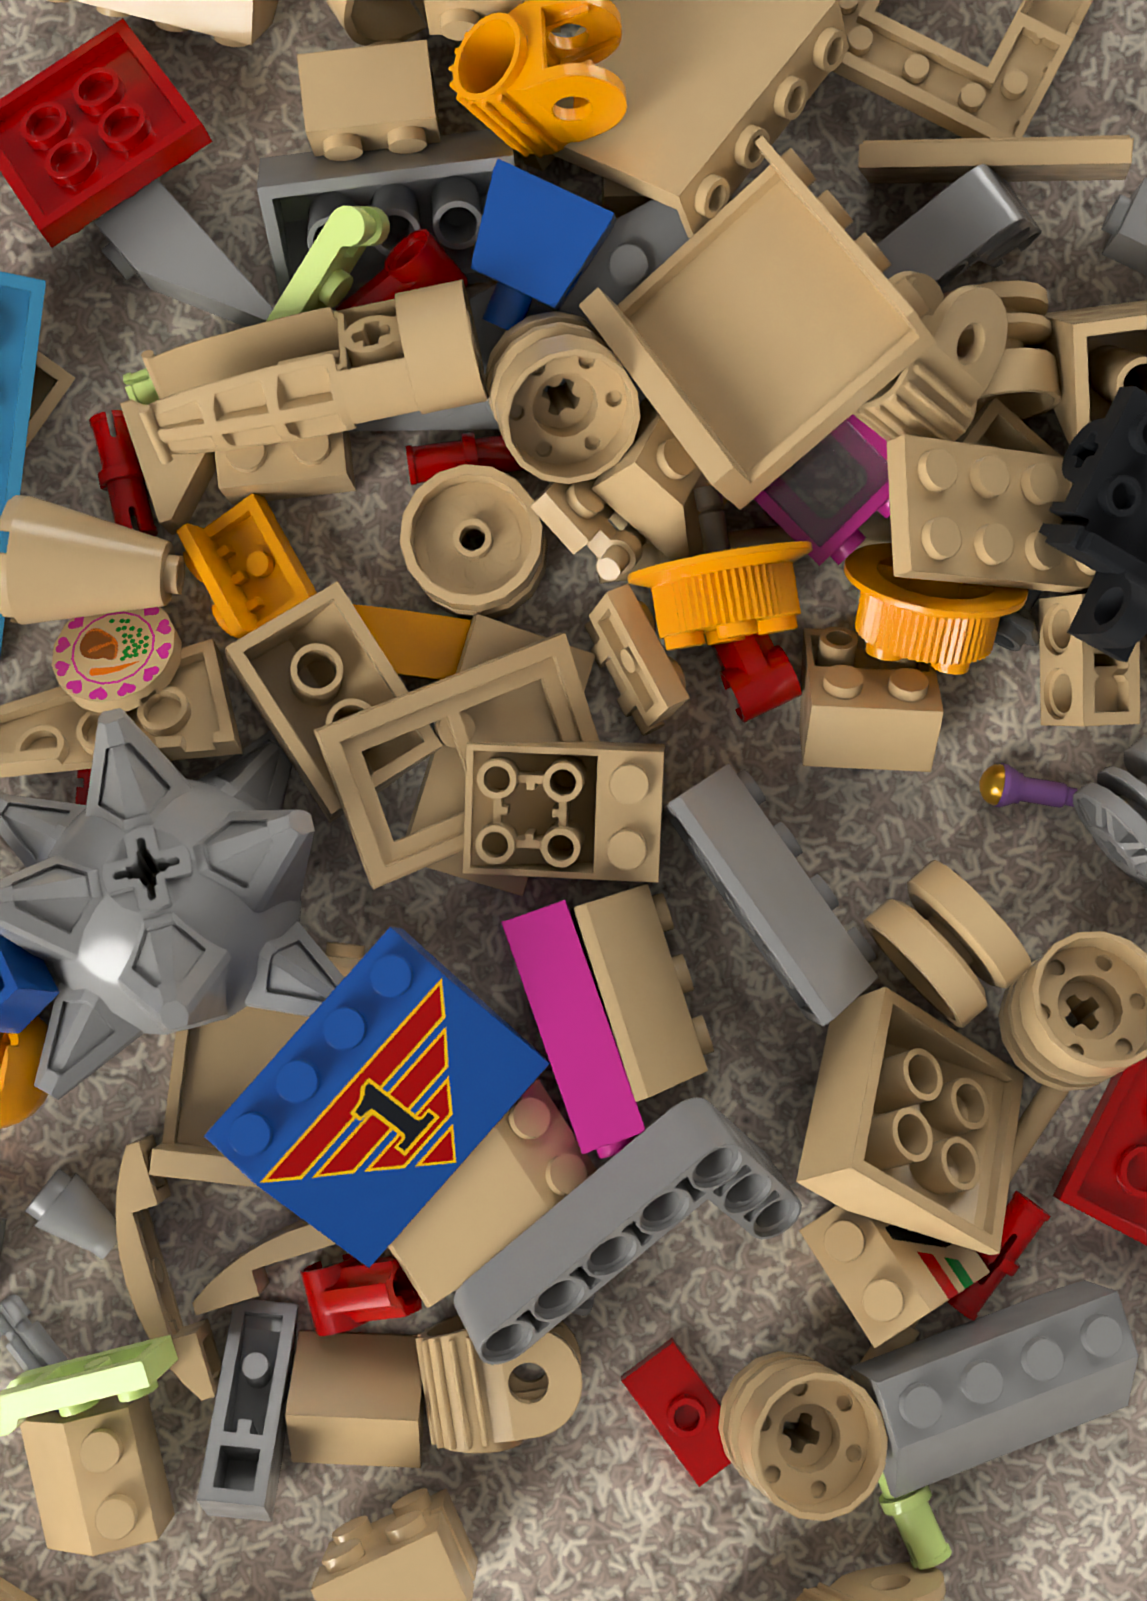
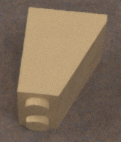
(1095, 356)

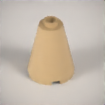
(79, 565)

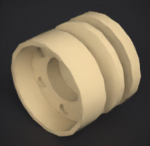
(1026, 375)
(573, 427)
(1105, 989)
(830, 1457)

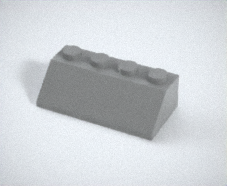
(427, 190)
(772, 894)
(1000, 1382)

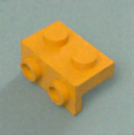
(246, 566)

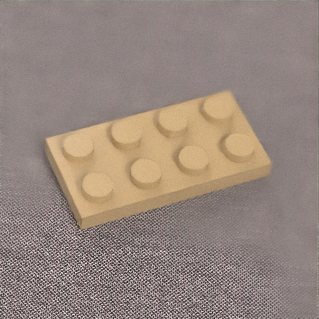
(978, 516)

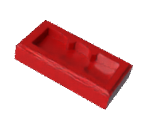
(680, 1409)

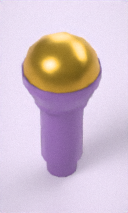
(1004, 785)

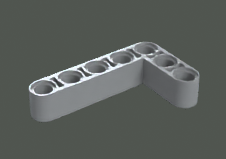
(963, 224)
(615, 1218)

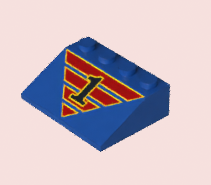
(377, 1097)

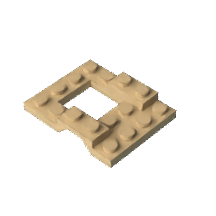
(952, 87)

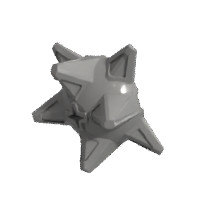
(161, 898)

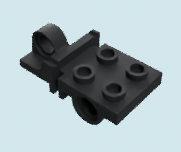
(1108, 524)

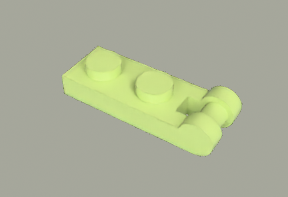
(326, 269)
(83, 1381)

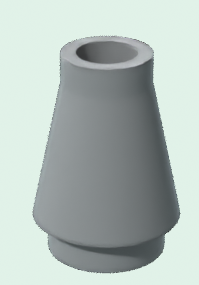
(74, 1214)

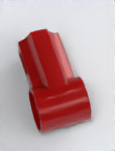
(410, 265)
(757, 675)
(353, 1294)

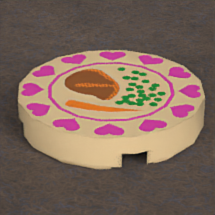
(116, 658)

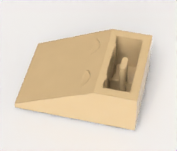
(564, 810)

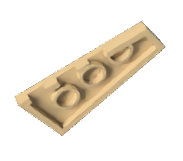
(183, 721)

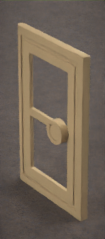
(445, 705)

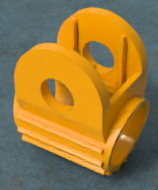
(517, 70)

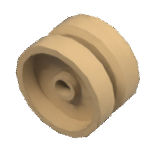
(465, 505)
(948, 943)

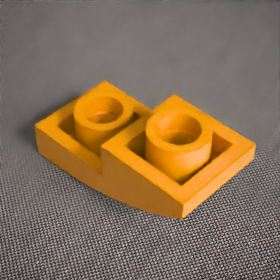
(417, 641)

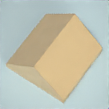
(356, 1400)

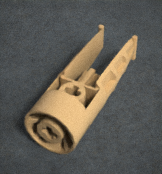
(316, 373)

